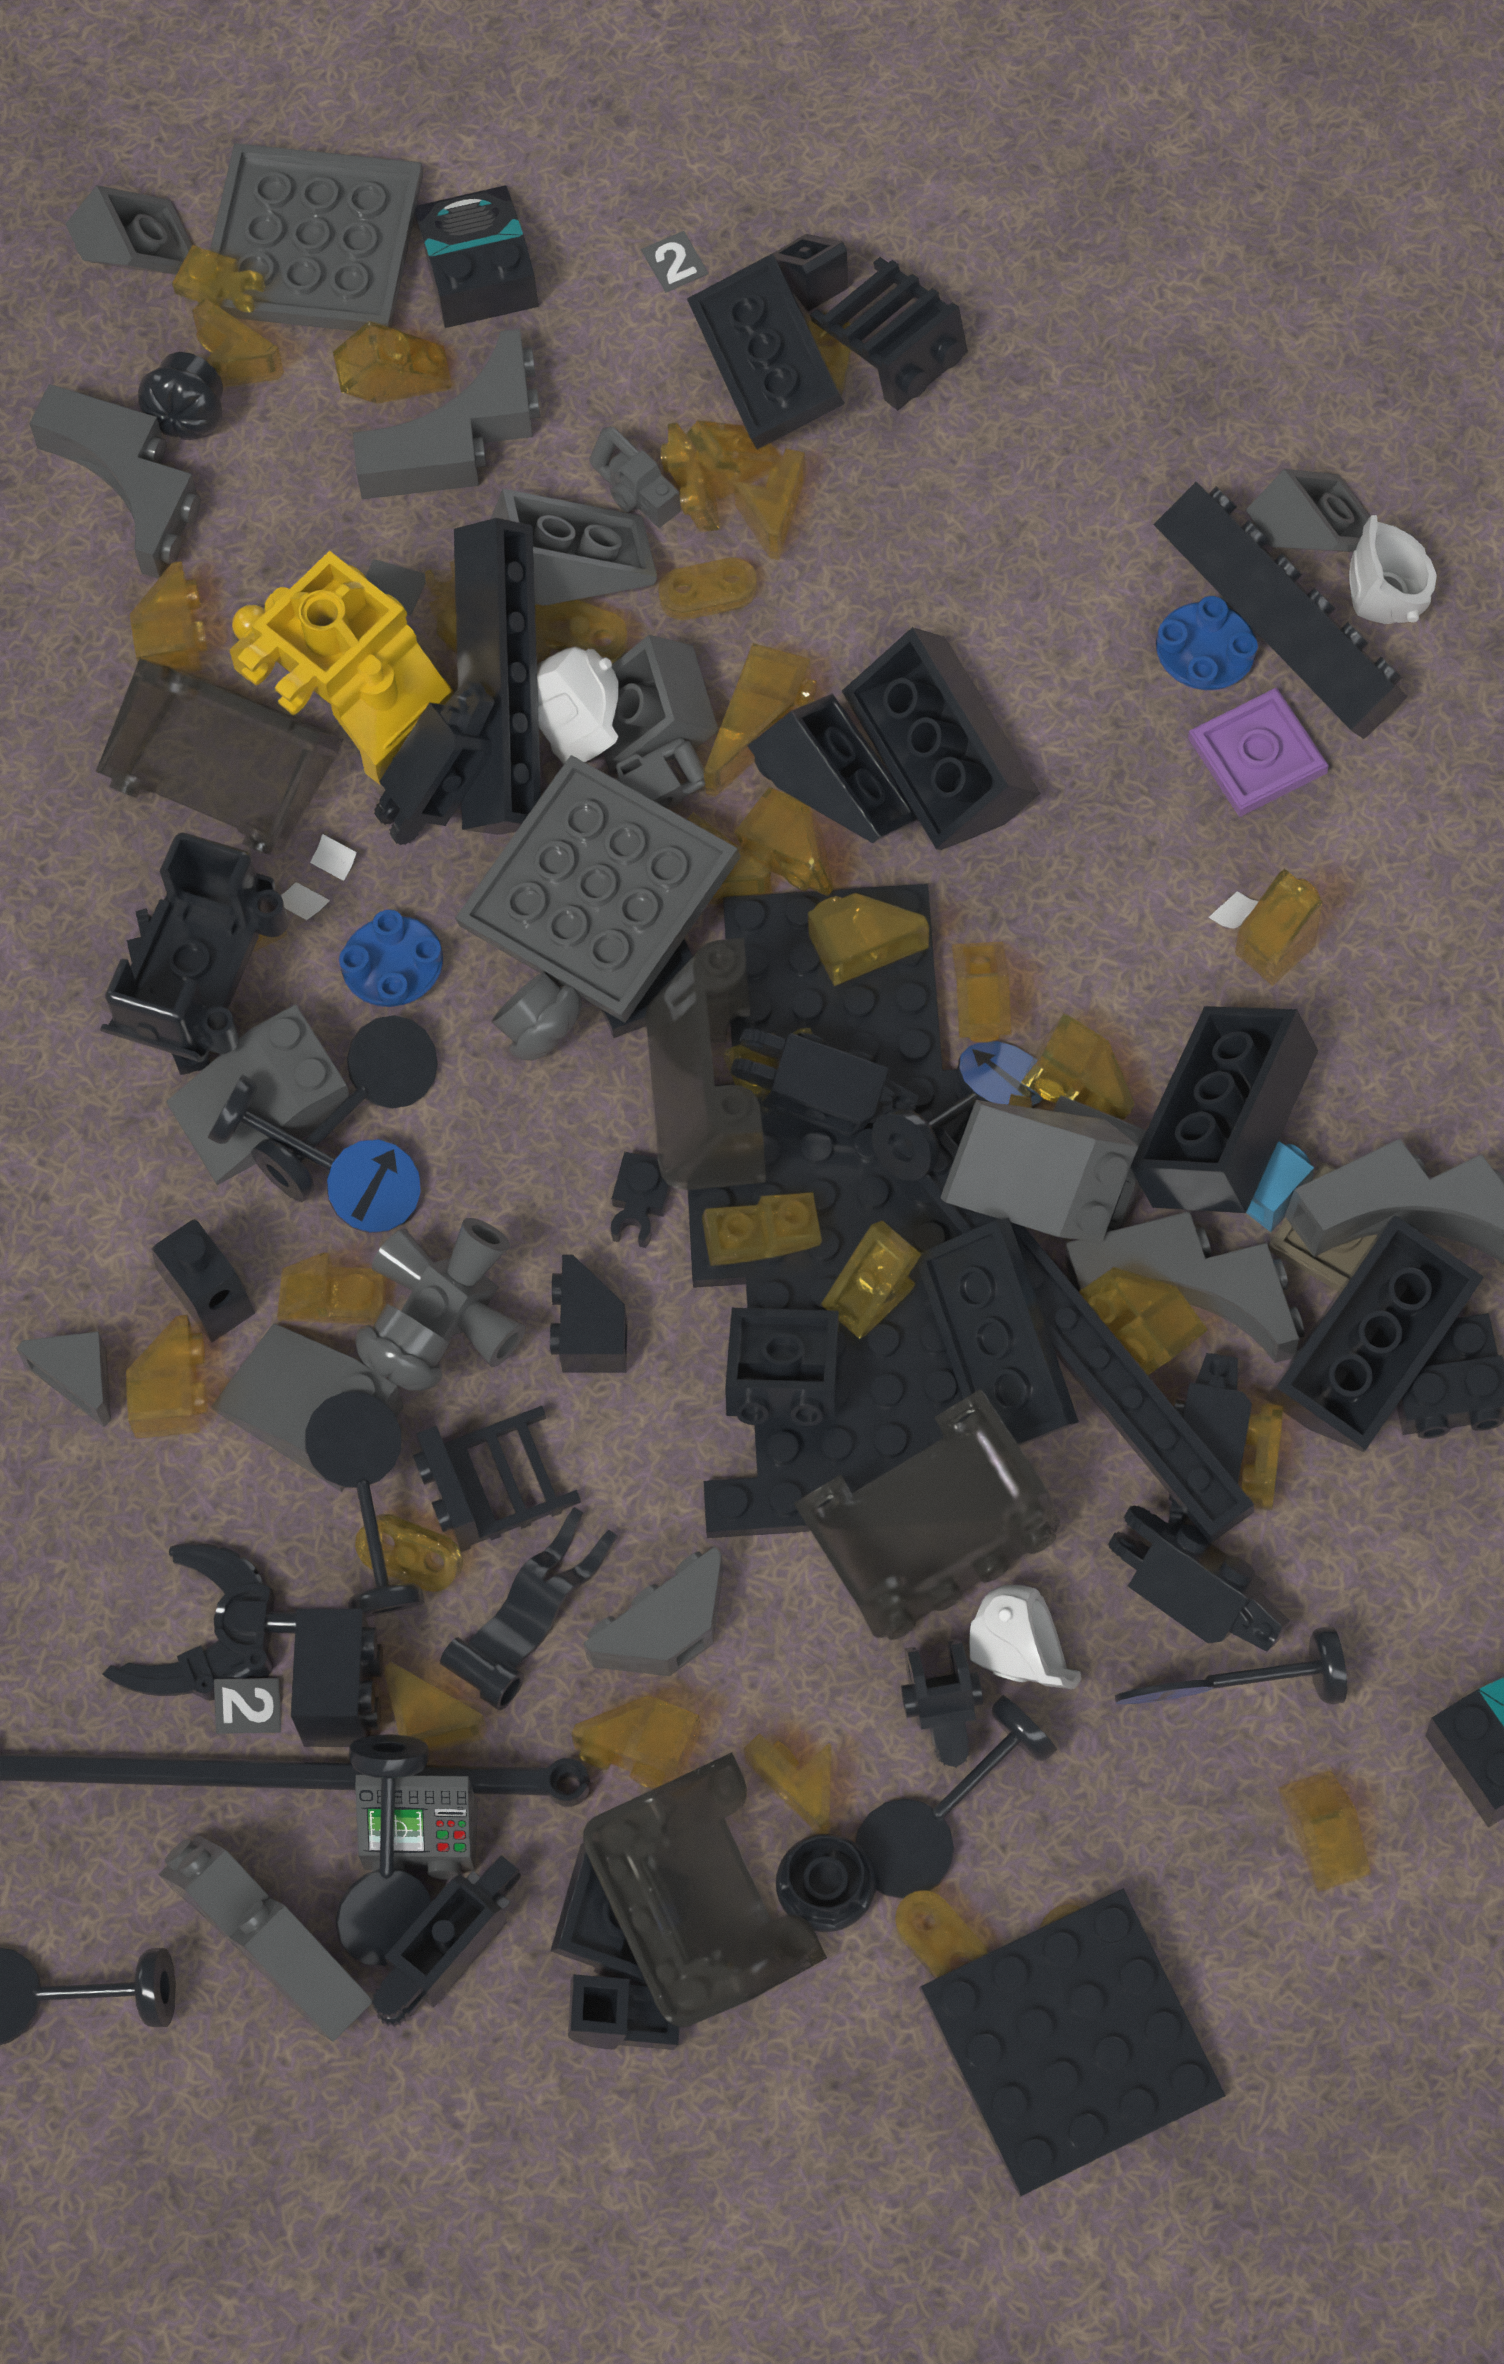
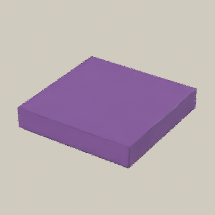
(1258, 752)

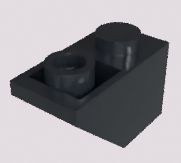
(591, 1323)

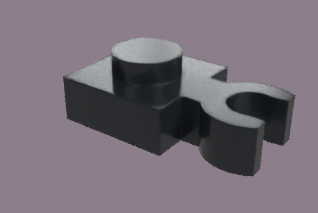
(640, 1193)

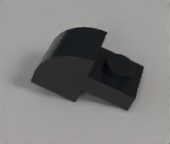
(613, 2013)

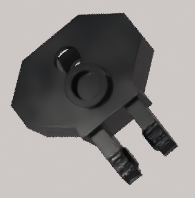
(943, 1702)

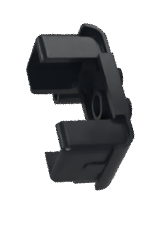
(194, 951)

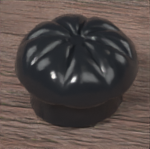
(183, 396)
(826, 1881)

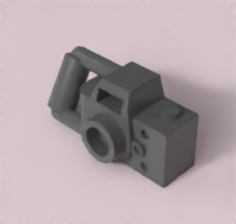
(634, 478)
(655, 779)

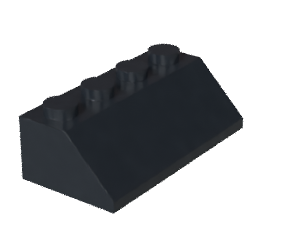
(939, 740)
(1374, 1336)

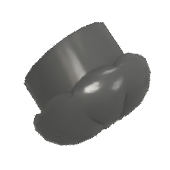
(538, 1017)
(402, 1350)

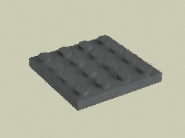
(320, 233)
(598, 887)

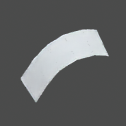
(333, 859)
(1234, 911)

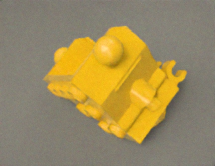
(348, 648)

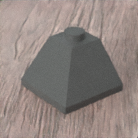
(129, 231)
(1309, 512)

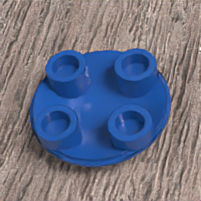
(1206, 645)
(391, 960)

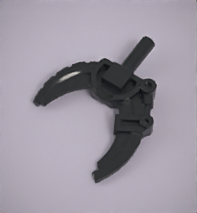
(240, 1622)

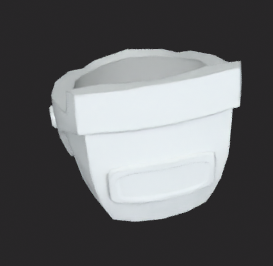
(1390, 575)
(577, 703)
(1018, 1639)

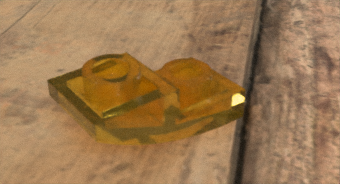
(691, 475)
(762, 1230)

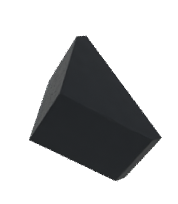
(814, 269)

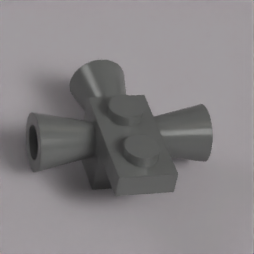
(454, 1292)

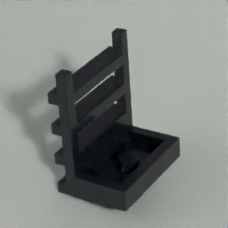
(912, 346)
(461, 1496)

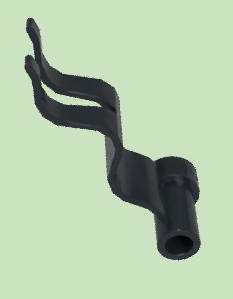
(524, 1618)

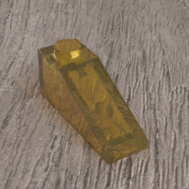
(766, 691)

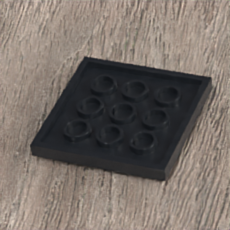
(1071, 2042)

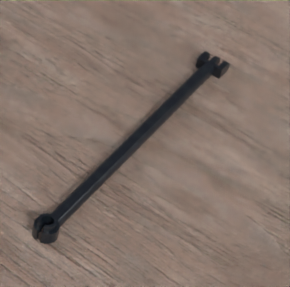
(278, 1774)

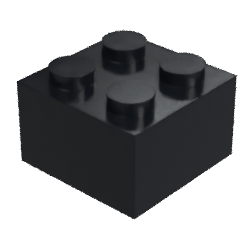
(334, 1677)

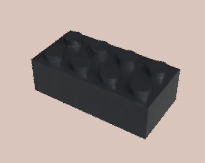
(1224, 1109)

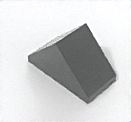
(74, 1368)

